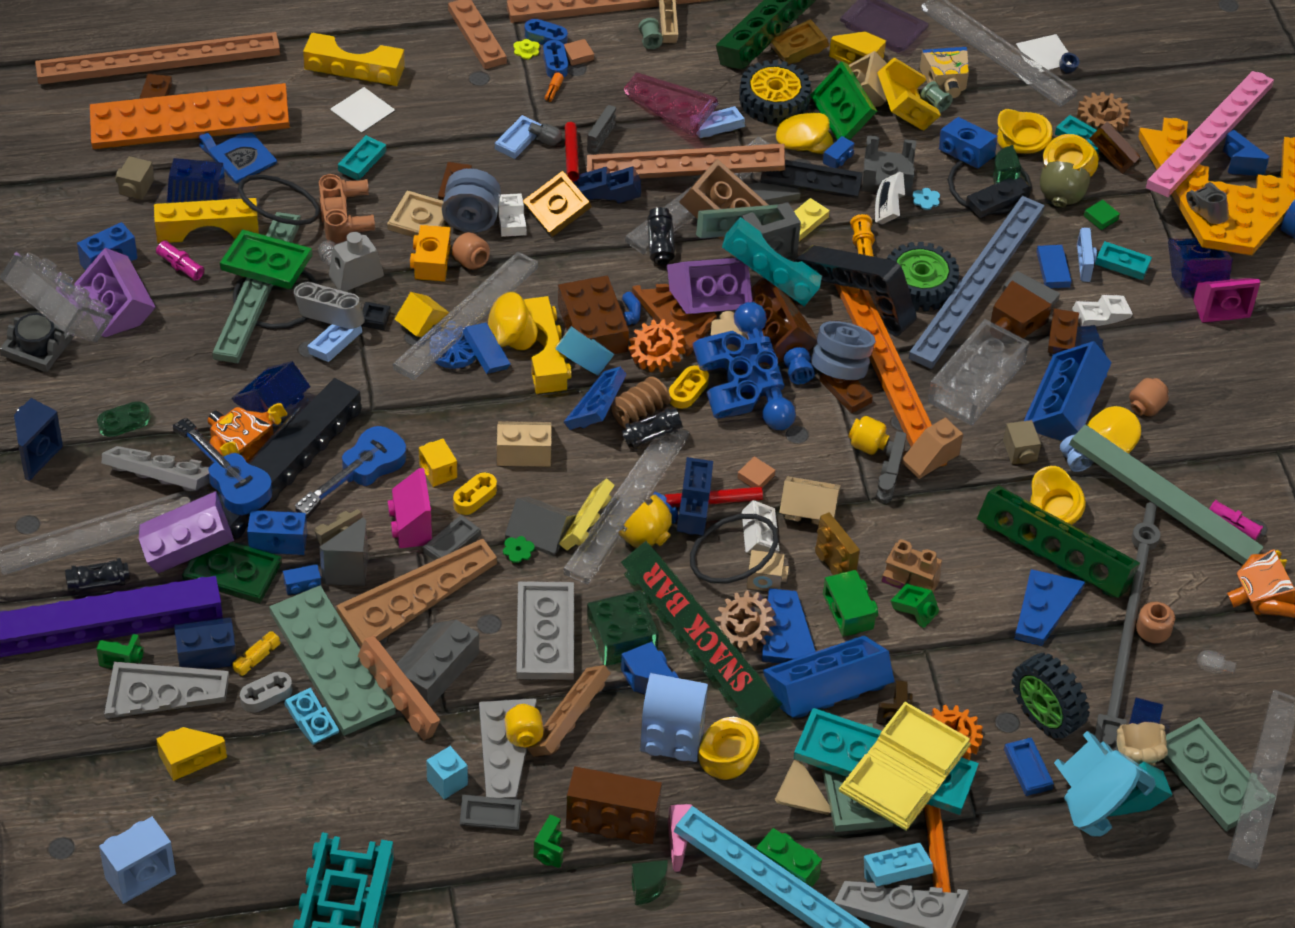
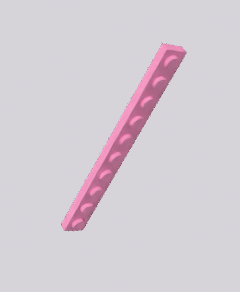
(1209, 134)

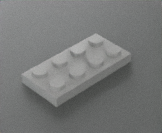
(545, 630)

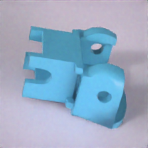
(1100, 784)

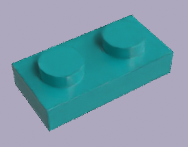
(1074, 126)
(362, 158)
(1123, 260)

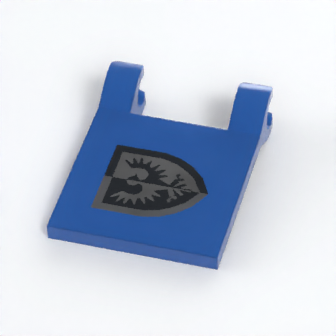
(240, 155)

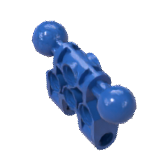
(759, 382)

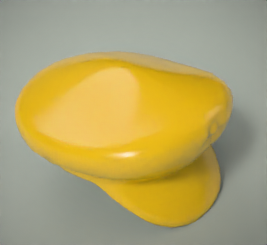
(1023, 130)
(805, 132)
(1073, 150)
(512, 322)
(1117, 426)
(1058, 494)
(728, 748)

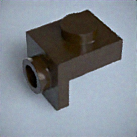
(888, 710)

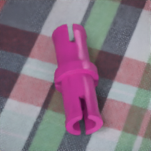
(180, 260)
(1237, 519)

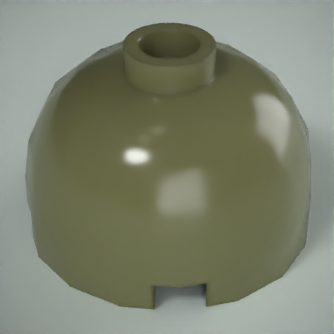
(1063, 184)

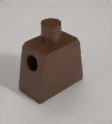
(1020, 310)

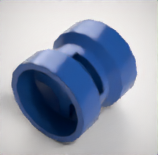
(799, 365)

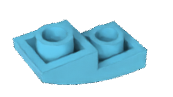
(584, 351)
(311, 717)

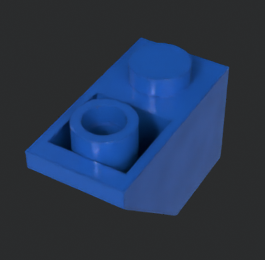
(642, 661)

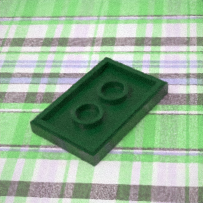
(238, 570)

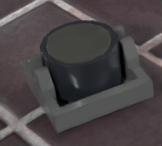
(35, 341)

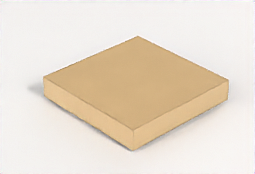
(416, 211)

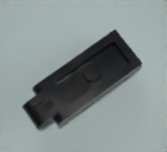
(997, 196)

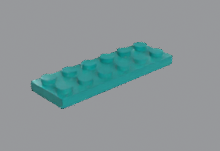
(841, 744)

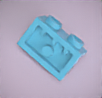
(897, 864)

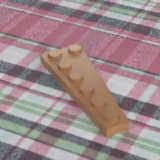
(408, 596)

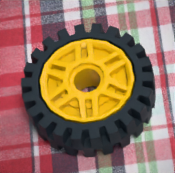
(774, 91)

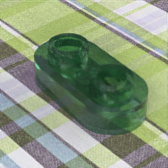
(123, 419)

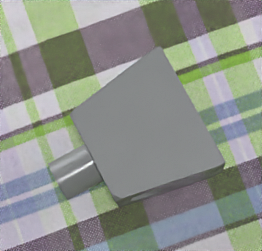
(354, 262)

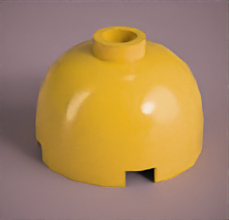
(648, 524)

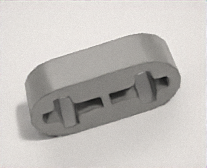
(266, 692)

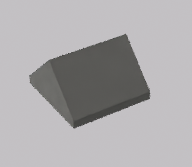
(539, 523)
(346, 556)

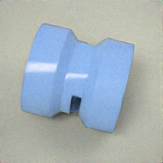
(1076, 460)

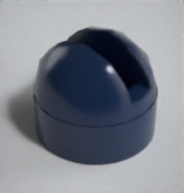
(1068, 57)

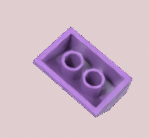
(710, 284)
(118, 286)
(184, 533)

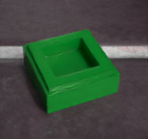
(1102, 214)

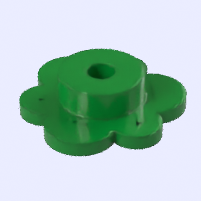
(518, 549)

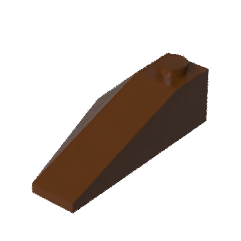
(784, 321)

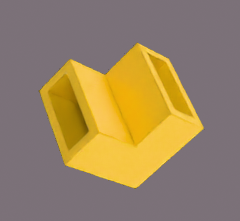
(420, 314)

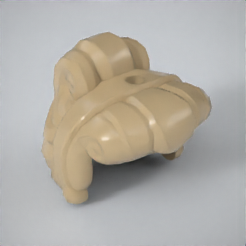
(1142, 742)

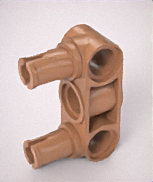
(334, 210)

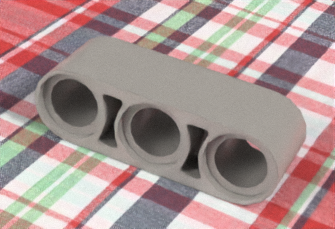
(329, 305)

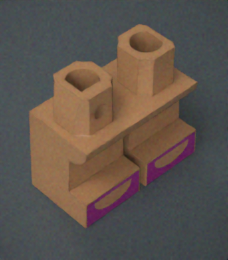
(907, 563)

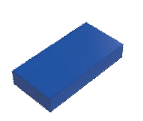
(1053, 266)
(486, 348)
(1028, 766)

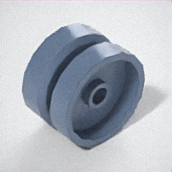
(471, 200)
(843, 350)

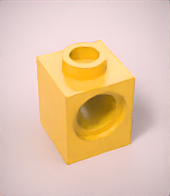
(438, 462)

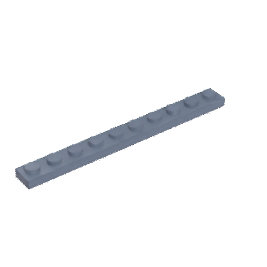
(976, 282)

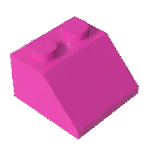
(1226, 299)
(411, 511)

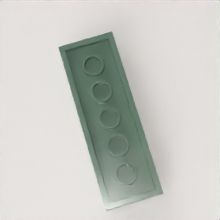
(331, 660)

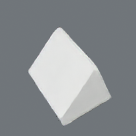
(757, 533)

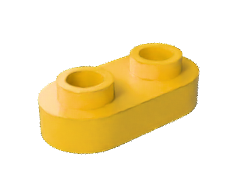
(684, 390)

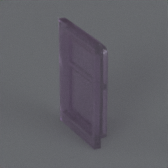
(885, 22)

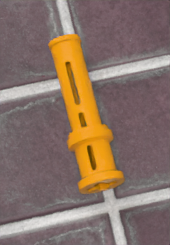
(863, 237)

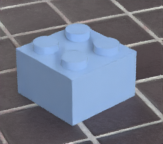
(137, 859)

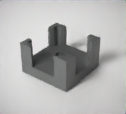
(881, 165)
(782, 234)

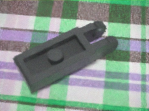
(891, 469)

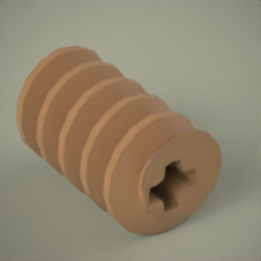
(640, 401)

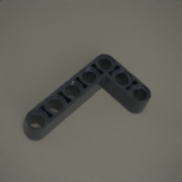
(867, 273)

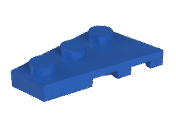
(597, 400)
(1044, 604)

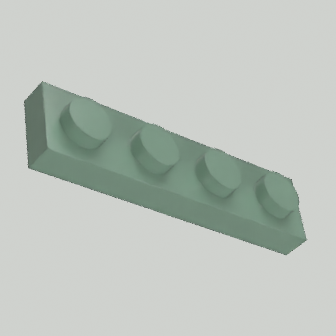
(719, 221)

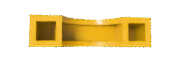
(380, 66)
(176, 220)
(549, 366)

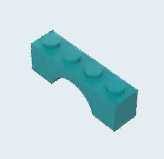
(751, 248)

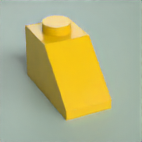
(855, 46)
(189, 751)

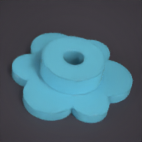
(926, 198)

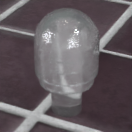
(325, 251)
(1214, 662)

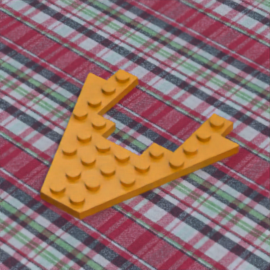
(1252, 211)

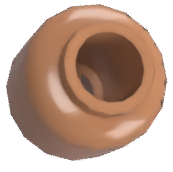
(471, 251)
(1149, 397)
(1155, 622)

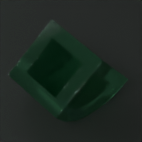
(1006, 165)
(648, 880)

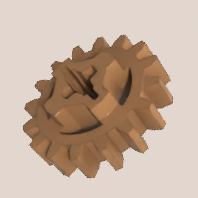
(1102, 108)
(746, 621)

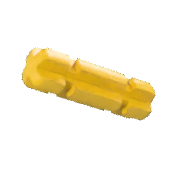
(256, 653)

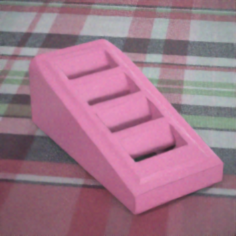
(677, 843)

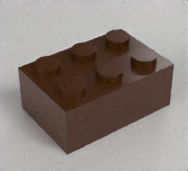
(594, 312)
(613, 805)

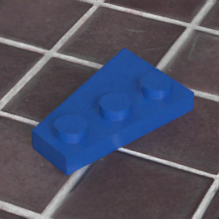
(791, 634)

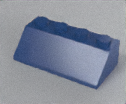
(1068, 391)
(830, 676)

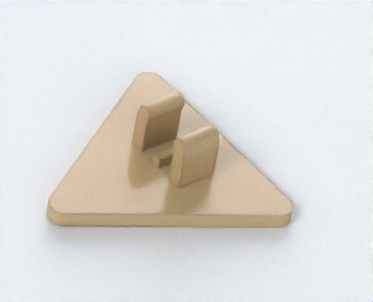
(801, 791)

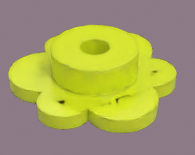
(526, 49)

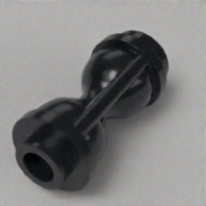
(661, 223)
(661, 423)
(86, 577)

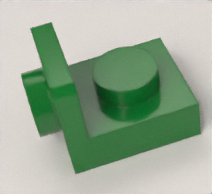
(918, 602)
(115, 652)
(547, 842)

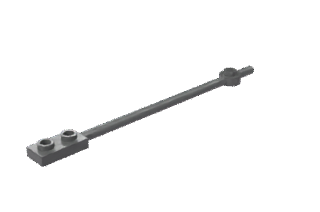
(1145, 538)

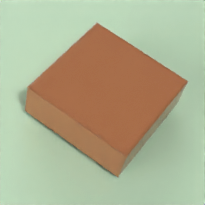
(578, 52)
(756, 473)

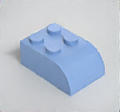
(673, 717)

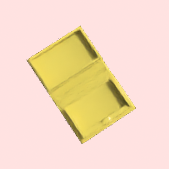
(905, 766)

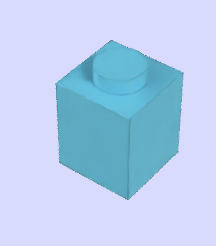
(447, 772)

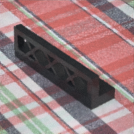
(816, 179)

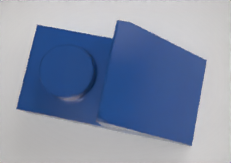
(1245, 156)

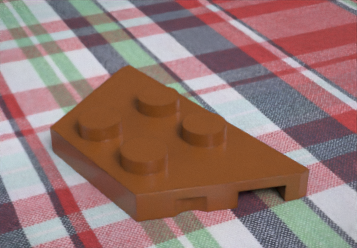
(663, 305)

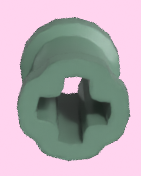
(650, 30)
(936, 96)

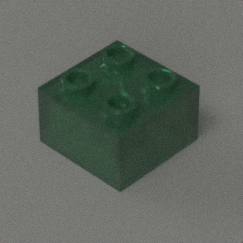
(620, 625)

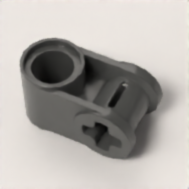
(1209, 203)

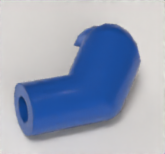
(634, 307)

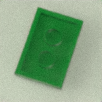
(843, 102)
(266, 259)

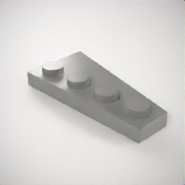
(189, 474)
(160, 688)
(501, 759)
(902, 905)

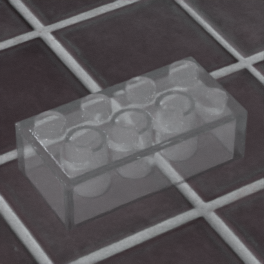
(56, 296)
(978, 372)

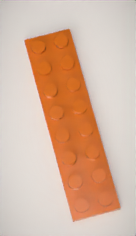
(189, 116)

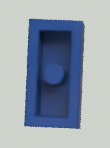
(838, 152)
(301, 579)

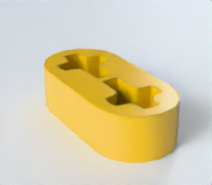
(477, 495)

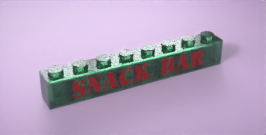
(701, 633)

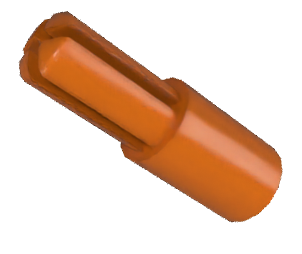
(554, 86)

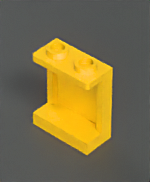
(901, 91)

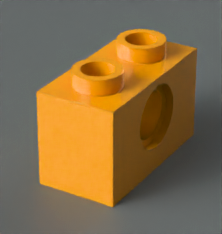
(431, 253)

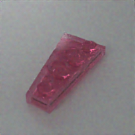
(672, 102)

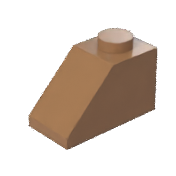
(934, 448)

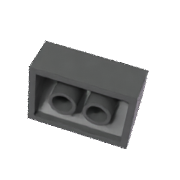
(439, 658)

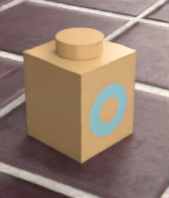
(770, 575)

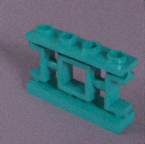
(367, 898)

